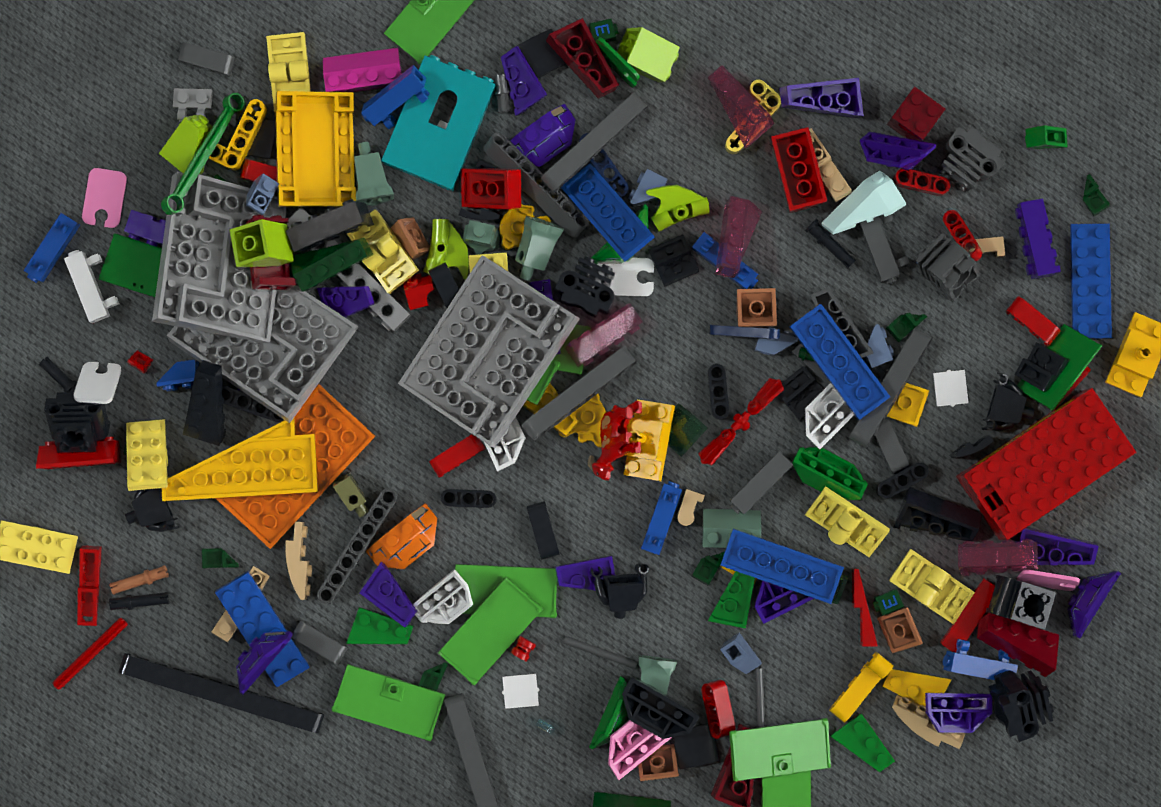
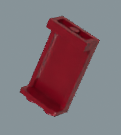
(275, 276)

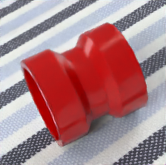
(523, 648)

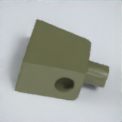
(345, 488)

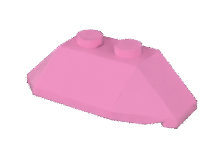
(630, 747)

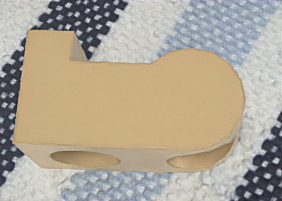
(991, 245)
(685, 514)

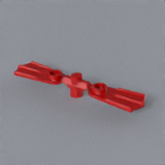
(717, 446)

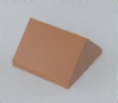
(411, 237)
(756, 307)
(900, 630)
(659, 764)

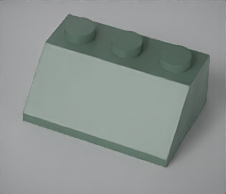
(719, 524)

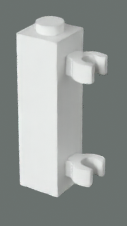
(87, 287)

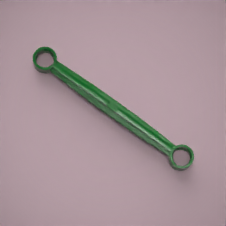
(202, 154)

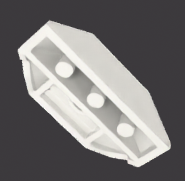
(826, 416)
(508, 447)
(444, 600)

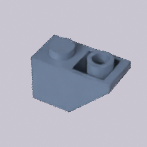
(646, 181)
(261, 193)
(877, 343)
(774, 346)
(740, 654)

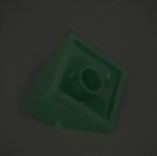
(684, 430)

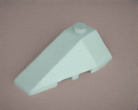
(870, 199)

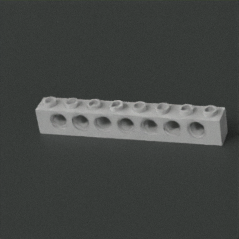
(399, 314)

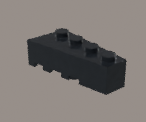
(329, 225)
(205, 408)

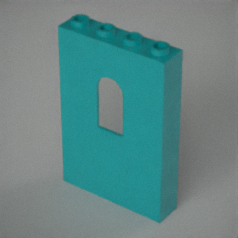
(430, 150)

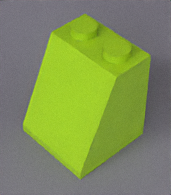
(648, 53)
(186, 141)
(261, 244)

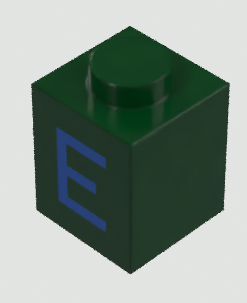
(604, 29)
(887, 602)

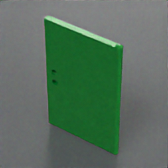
(131, 264)
(1079, 352)

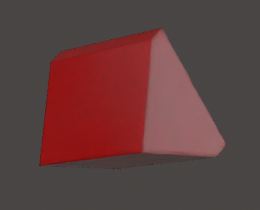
(140, 361)

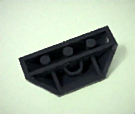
(657, 710)

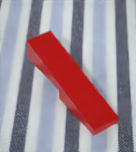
(89, 584)
(969, 616)
(867, 634)

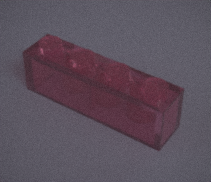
(741, 107)
(738, 226)
(604, 335)
(997, 556)

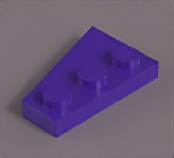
(523, 83)
(346, 299)
(577, 573)
(388, 595)

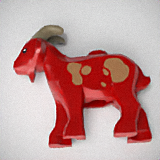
(615, 439)

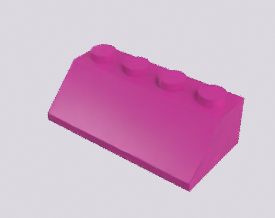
(361, 70)

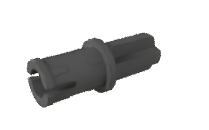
(502, 93)

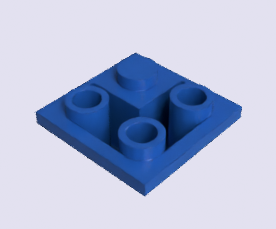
(179, 374)

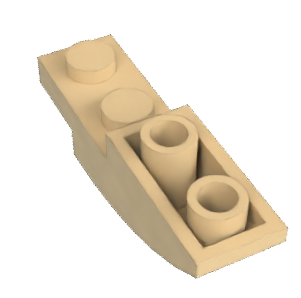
(831, 177)
(298, 569)
(226, 627)
(917, 720)

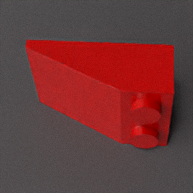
(491, 188)

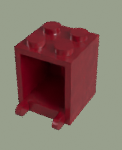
(916, 115)

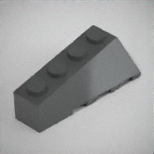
(842, 320)

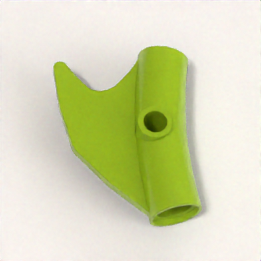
(677, 205)
(455, 249)

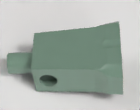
(371, 177)
(481, 237)
(536, 245)
(656, 671)

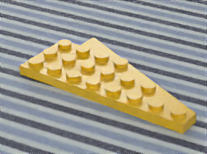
(261, 465)

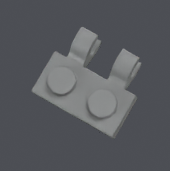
(192, 99)

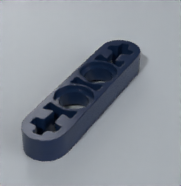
(605, 164)
(744, 331)

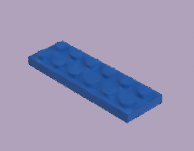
(607, 212)
(1091, 280)
(839, 361)
(782, 566)
(256, 616)

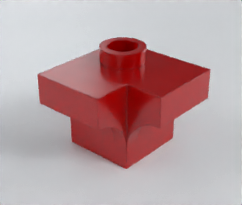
(417, 289)

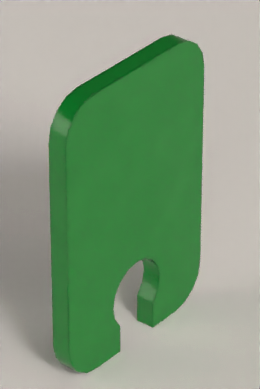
(618, 63)

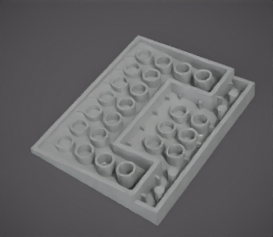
(198, 267)
(488, 351)
(286, 370)

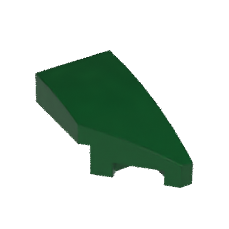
(1093, 197)
(904, 325)
(217, 559)
(707, 568)
(432, 677)

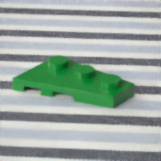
(735, 602)
(377, 629)
(864, 743)

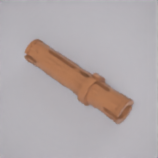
(140, 579)

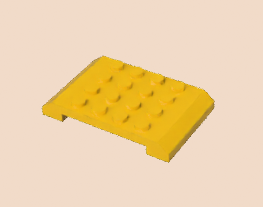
(314, 148)

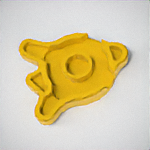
(512, 225)
(589, 421)

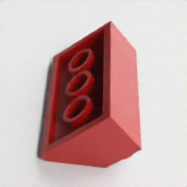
(798, 169)
(106, 453)

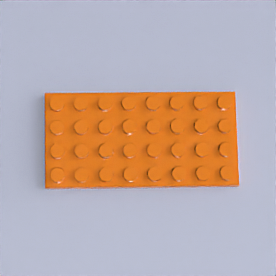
(337, 443)

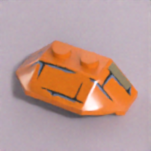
(406, 540)

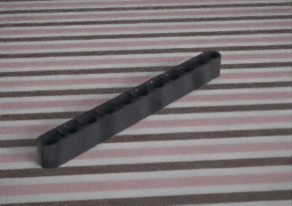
(222, 694)

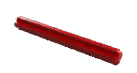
(89, 654)

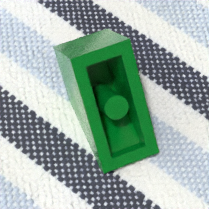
(1046, 137)

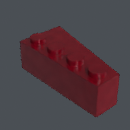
(581, 53)
(1021, 641)
(730, 791)

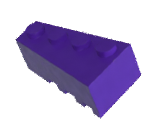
(1060, 549)

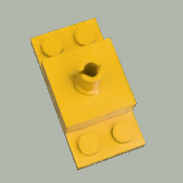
(1137, 356)
(653, 431)

